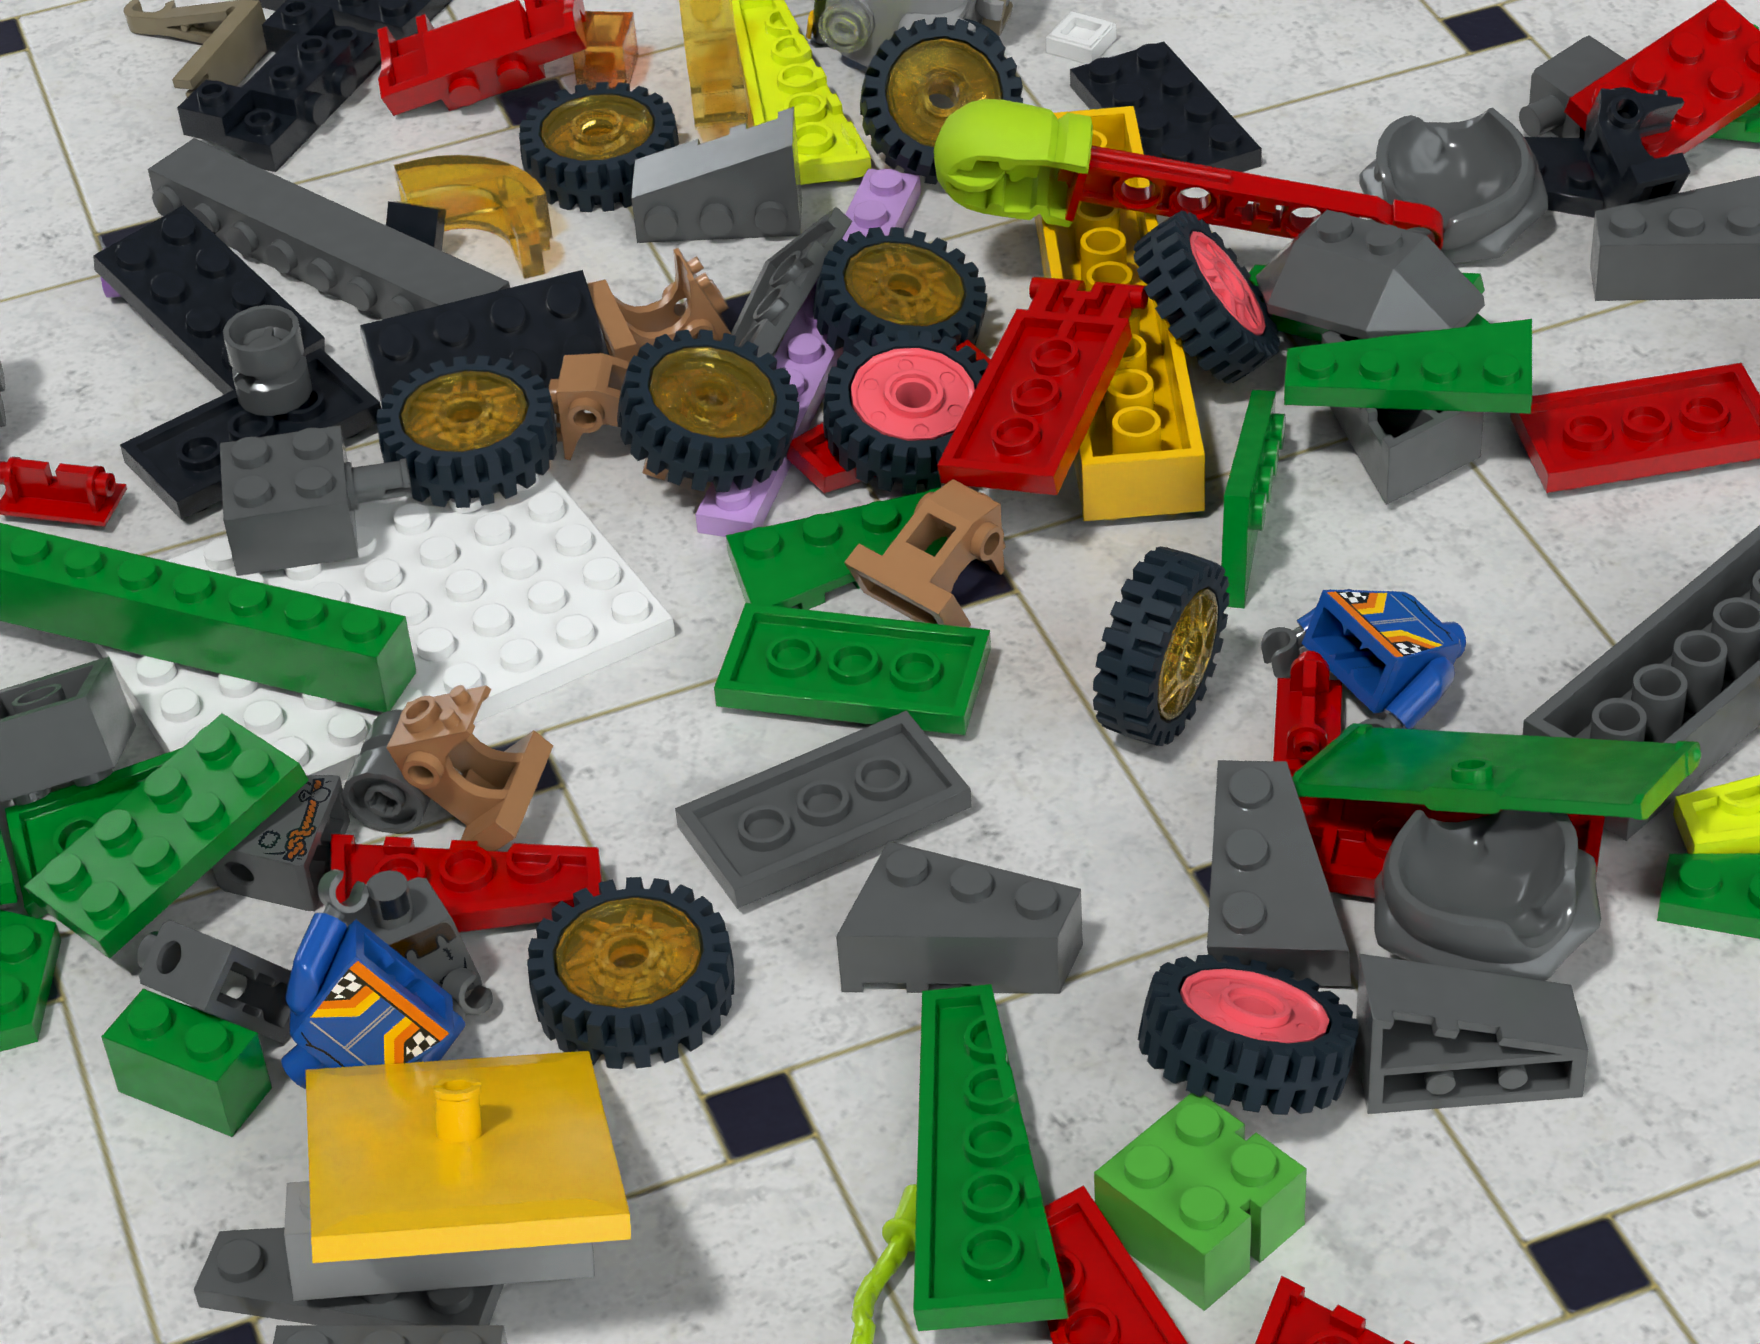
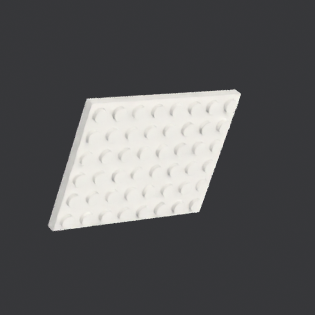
(489, 597)

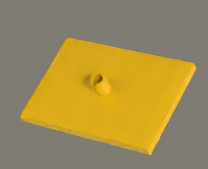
(460, 1157)

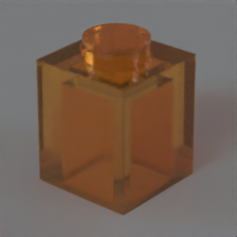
(609, 51)

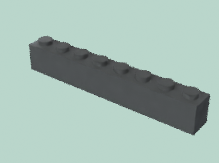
(312, 235)

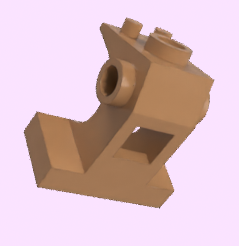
(631, 327)
(592, 385)
(919, 582)
(494, 784)

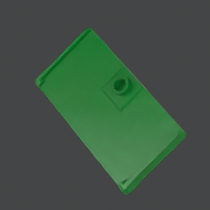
(1498, 771)

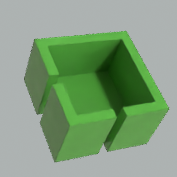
(1185, 1194)

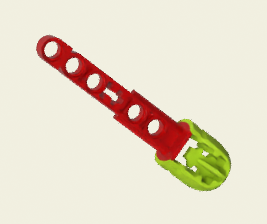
(997, 154)

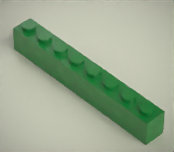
(204, 619)

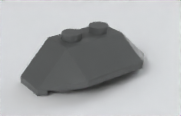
(1367, 280)

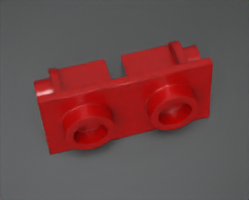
(73, 496)
(1306, 711)

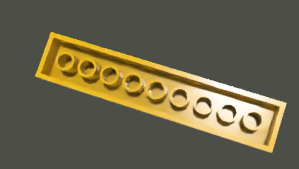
(1146, 436)

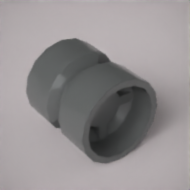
(267, 360)
(376, 787)

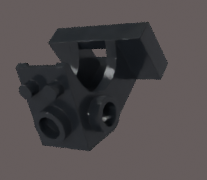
(1616, 151)

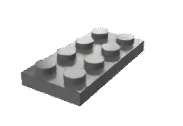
(822, 808)

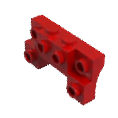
(478, 53)

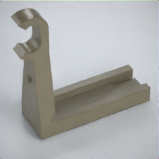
(227, 29)

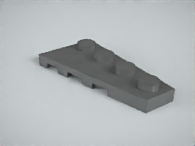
(786, 283)
(252, 1277)

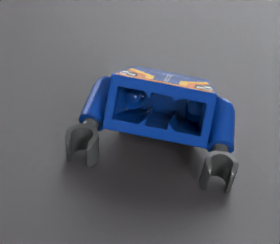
(1379, 647)
(363, 1000)

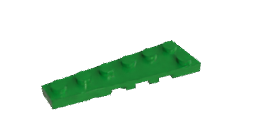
(978, 1200)

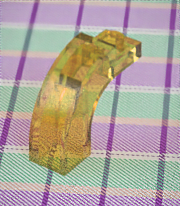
(713, 64)
(485, 197)

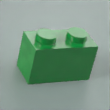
(187, 1062)

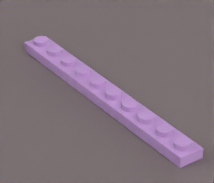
(881, 201)

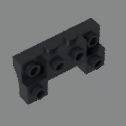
(291, 93)

